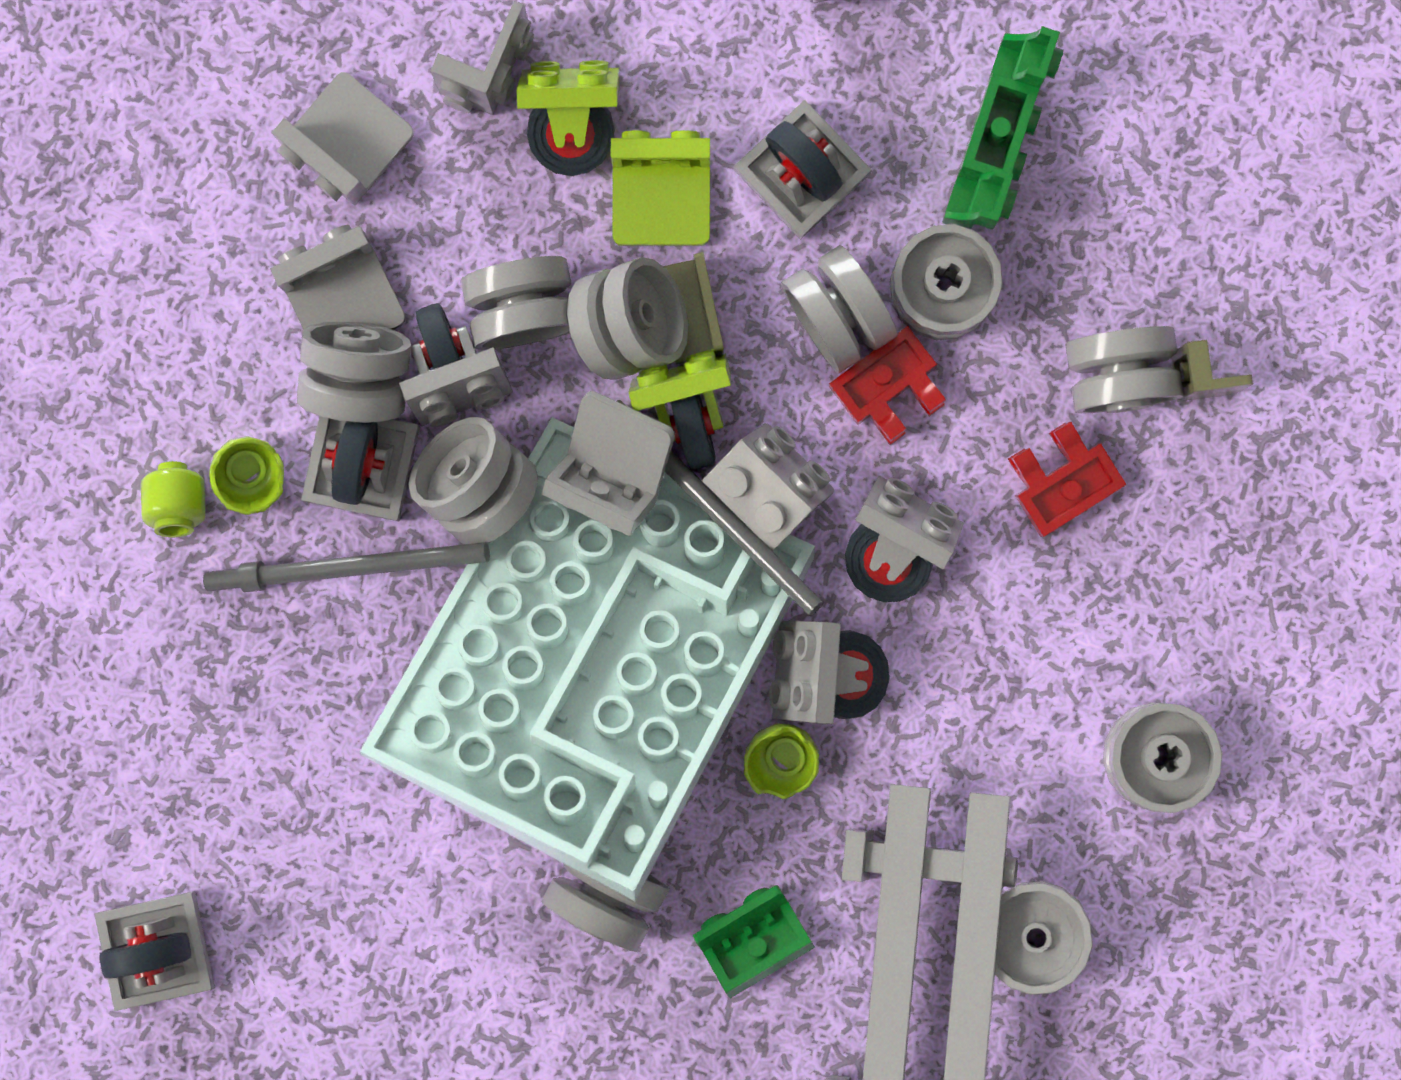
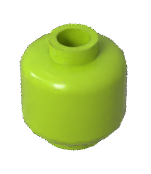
(173, 500)

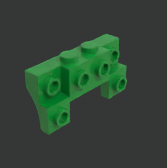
(1004, 117)

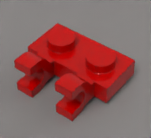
(882, 377)
(1071, 488)

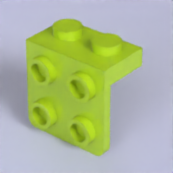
(661, 189)

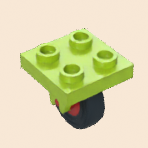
(570, 114)
(682, 388)

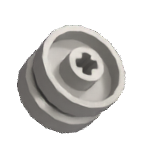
(952, 254)
(518, 302)
(845, 305)
(627, 319)
(1123, 364)
(353, 371)
(473, 481)
(1191, 760)
(603, 910)
(1067, 942)

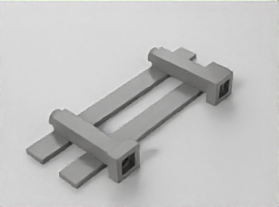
(904, 863)

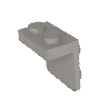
(483, 90)
(344, 138)
(339, 282)
(612, 464)
(769, 484)

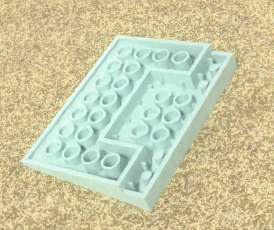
(586, 676)

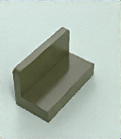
(700, 307)
(1196, 374)

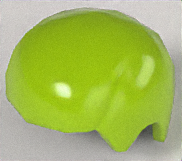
(238, 462)
(791, 748)

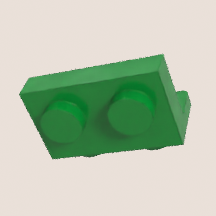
(752, 940)

